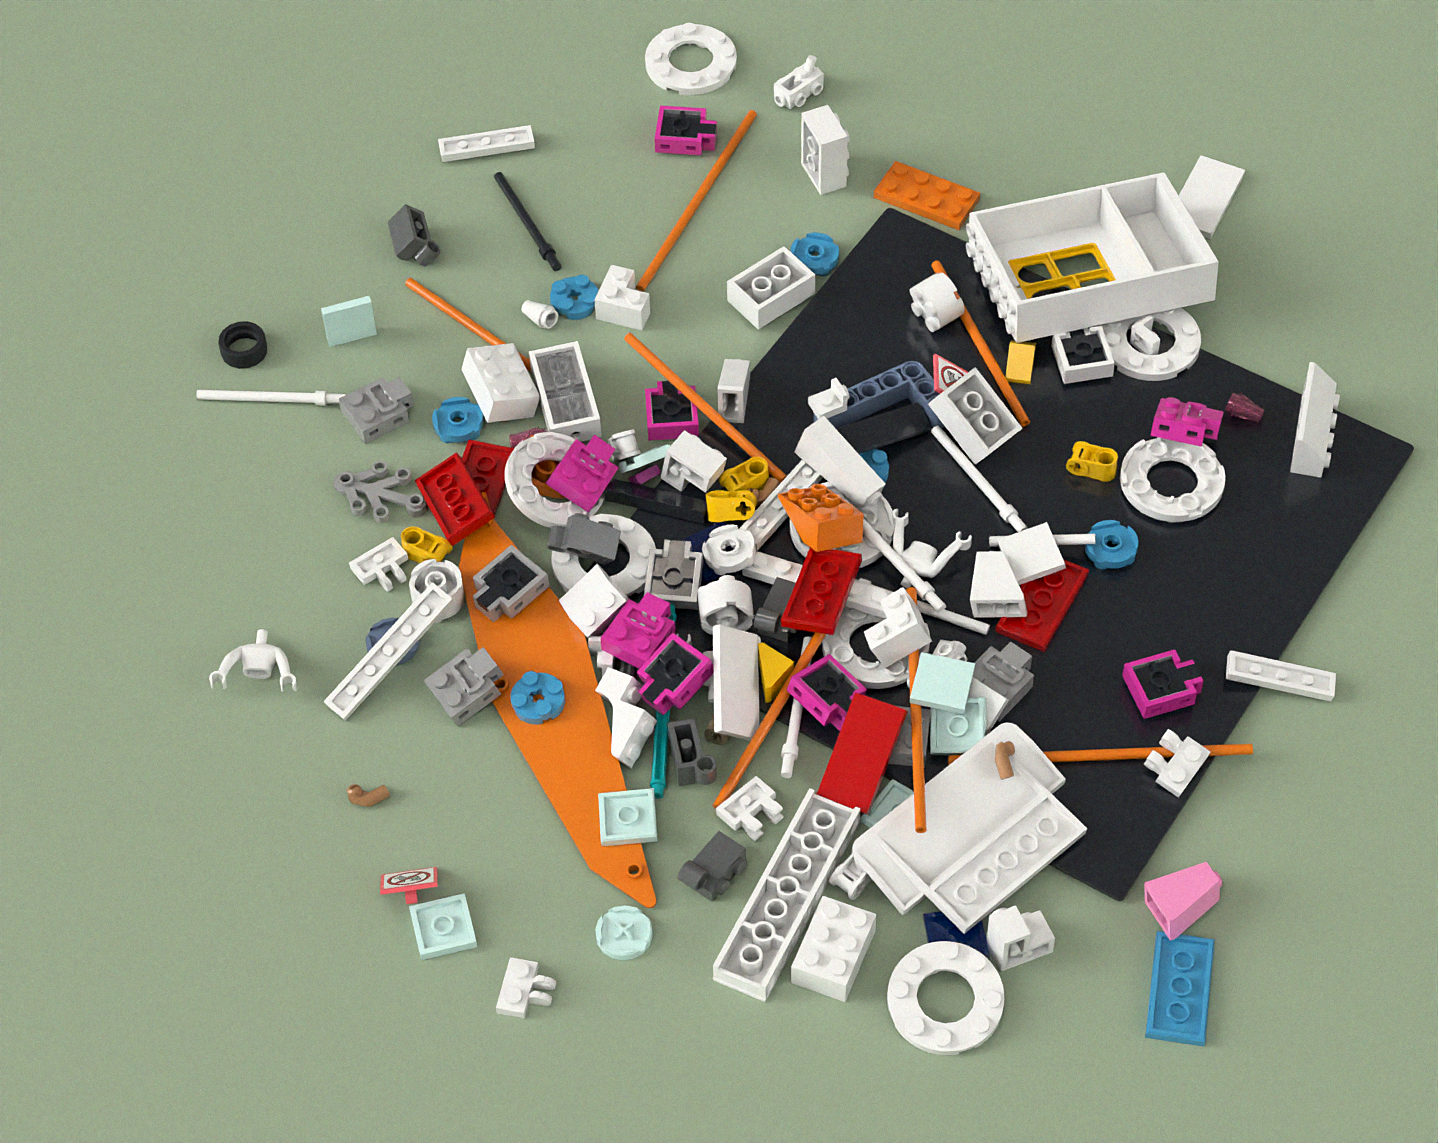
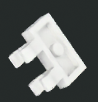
(1182, 766)
(746, 803)

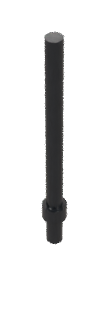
(545, 249)

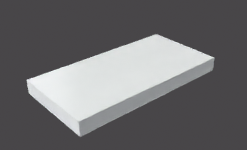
(1210, 192)
(735, 682)

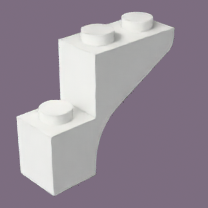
(630, 723)

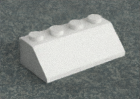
(1314, 423)

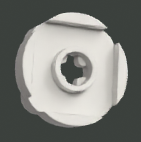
(731, 561)

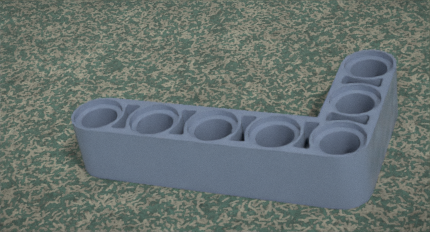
(883, 390)

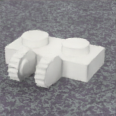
(378, 562)
(518, 988)

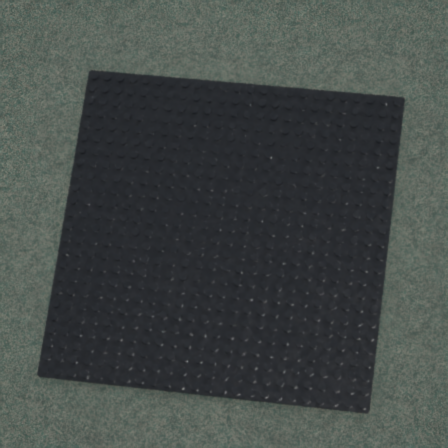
(1195, 586)

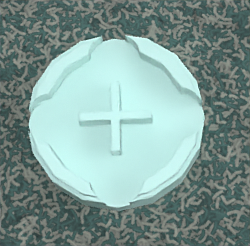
(624, 933)

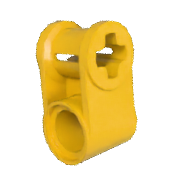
(1094, 462)
(746, 475)
(726, 505)
(425, 545)

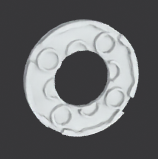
(697, 82)
(1159, 366)
(519, 482)
(1170, 509)
(878, 516)
(632, 578)
(867, 673)
(937, 1036)

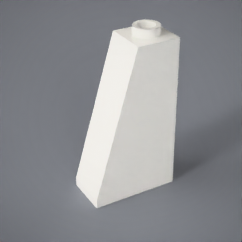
(839, 463)

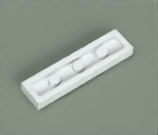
(486, 143)
(1280, 676)

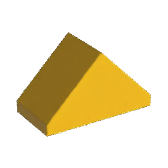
(1020, 362)
(774, 670)

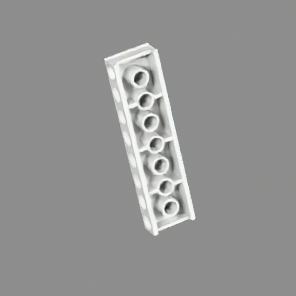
(786, 896)

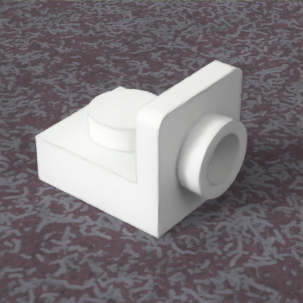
(1144, 338)
(830, 401)
(604, 659)

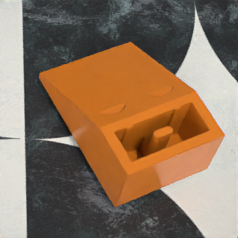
(823, 517)

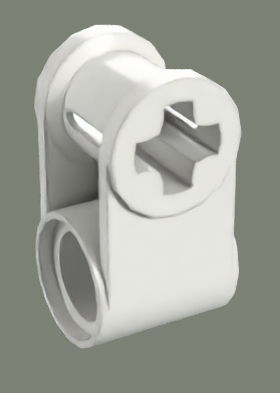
(624, 444)
(850, 877)

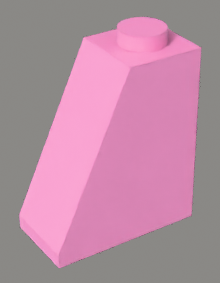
(1182, 897)

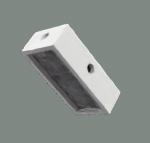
(565, 391)

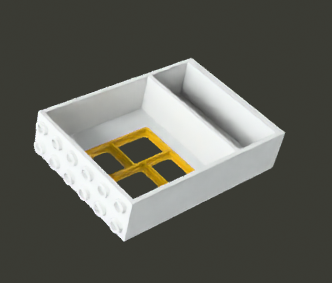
(1130, 226)

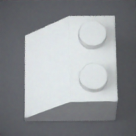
(594, 602)

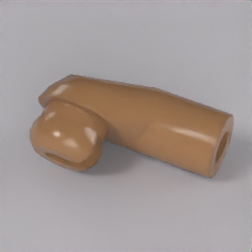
(763, 494)
(1002, 760)
(364, 798)

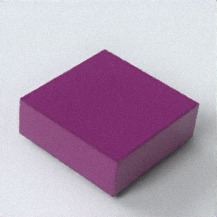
(644, 475)

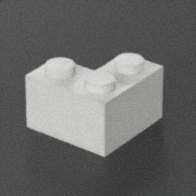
(620, 301)
(692, 462)
(900, 632)
(1018, 937)

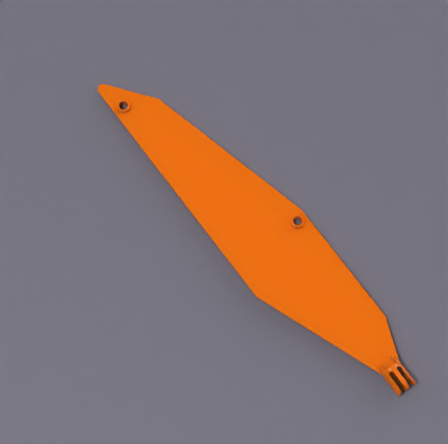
(574, 749)

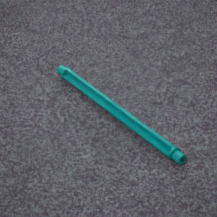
(661, 744)

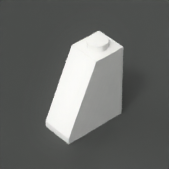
(733, 389)
(995, 588)

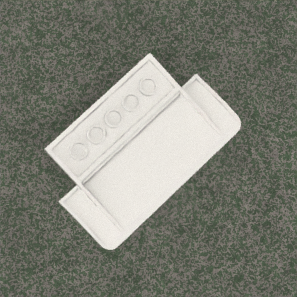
(980, 833)

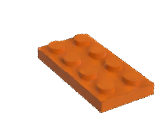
(927, 195)

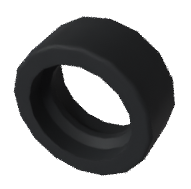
(246, 358)

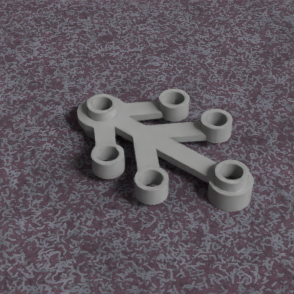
(348, 483)

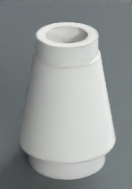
(541, 314)

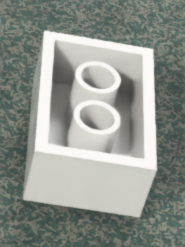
(824, 149)
(771, 287)
(500, 382)
(975, 416)
(833, 948)

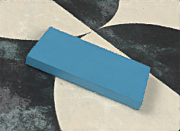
(1180, 989)

